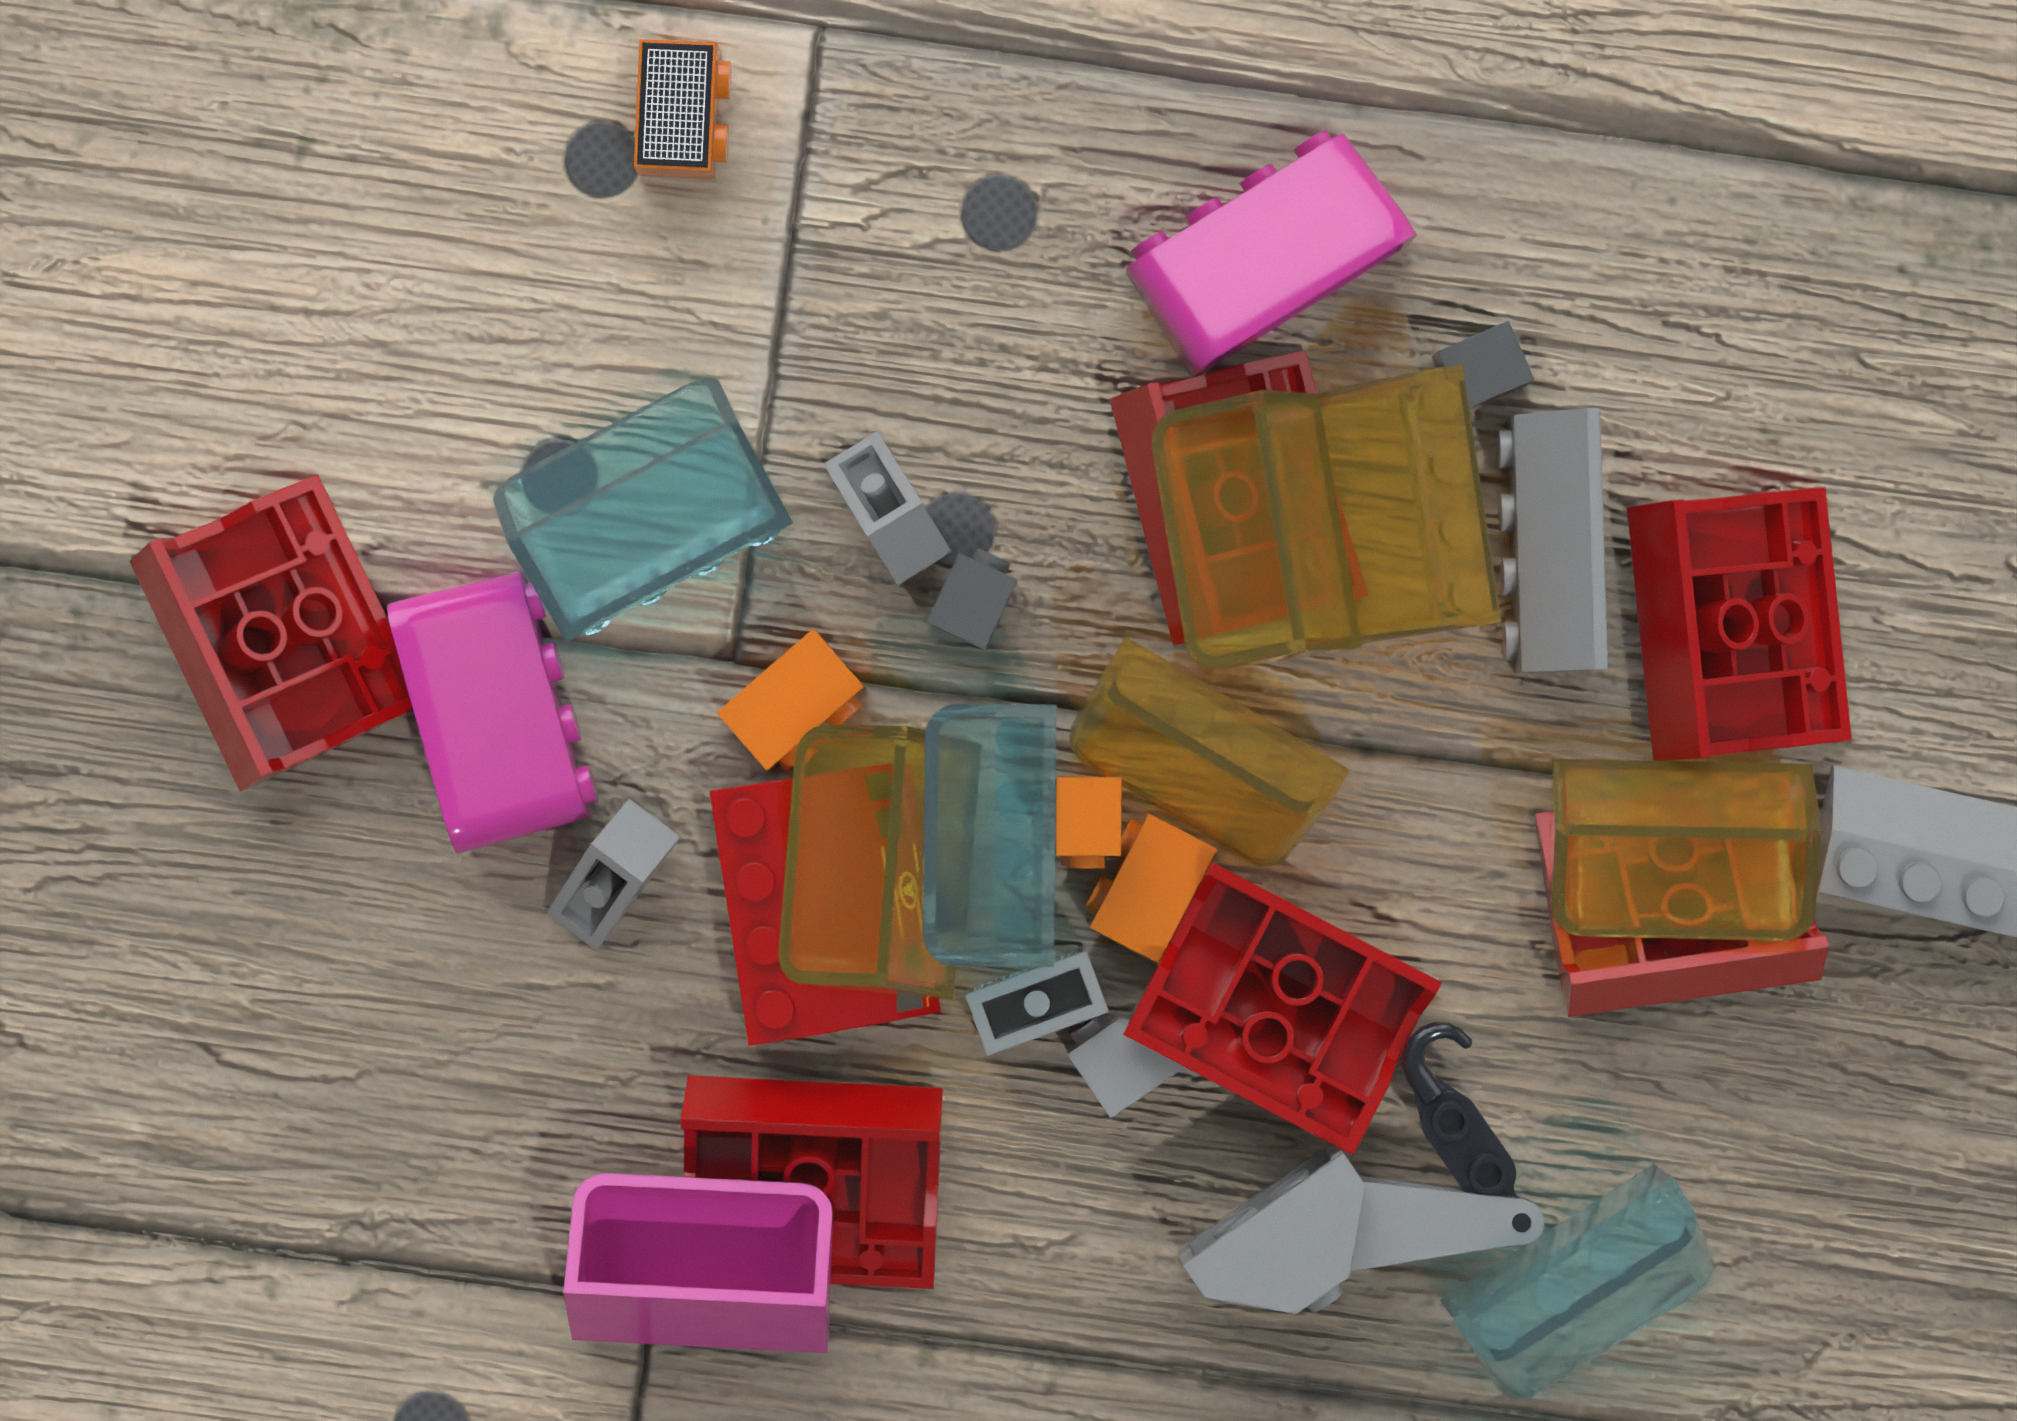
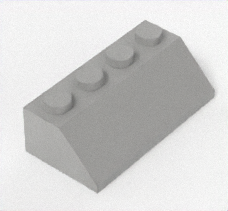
(1554, 541)
(1919, 851)

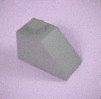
(887, 508)
(612, 874)
(1115, 1065)

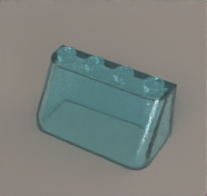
(639, 508)
(989, 835)
(1584, 1285)

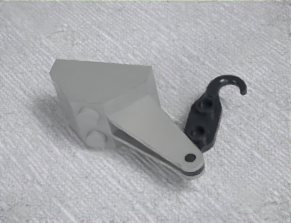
(1325, 1220)

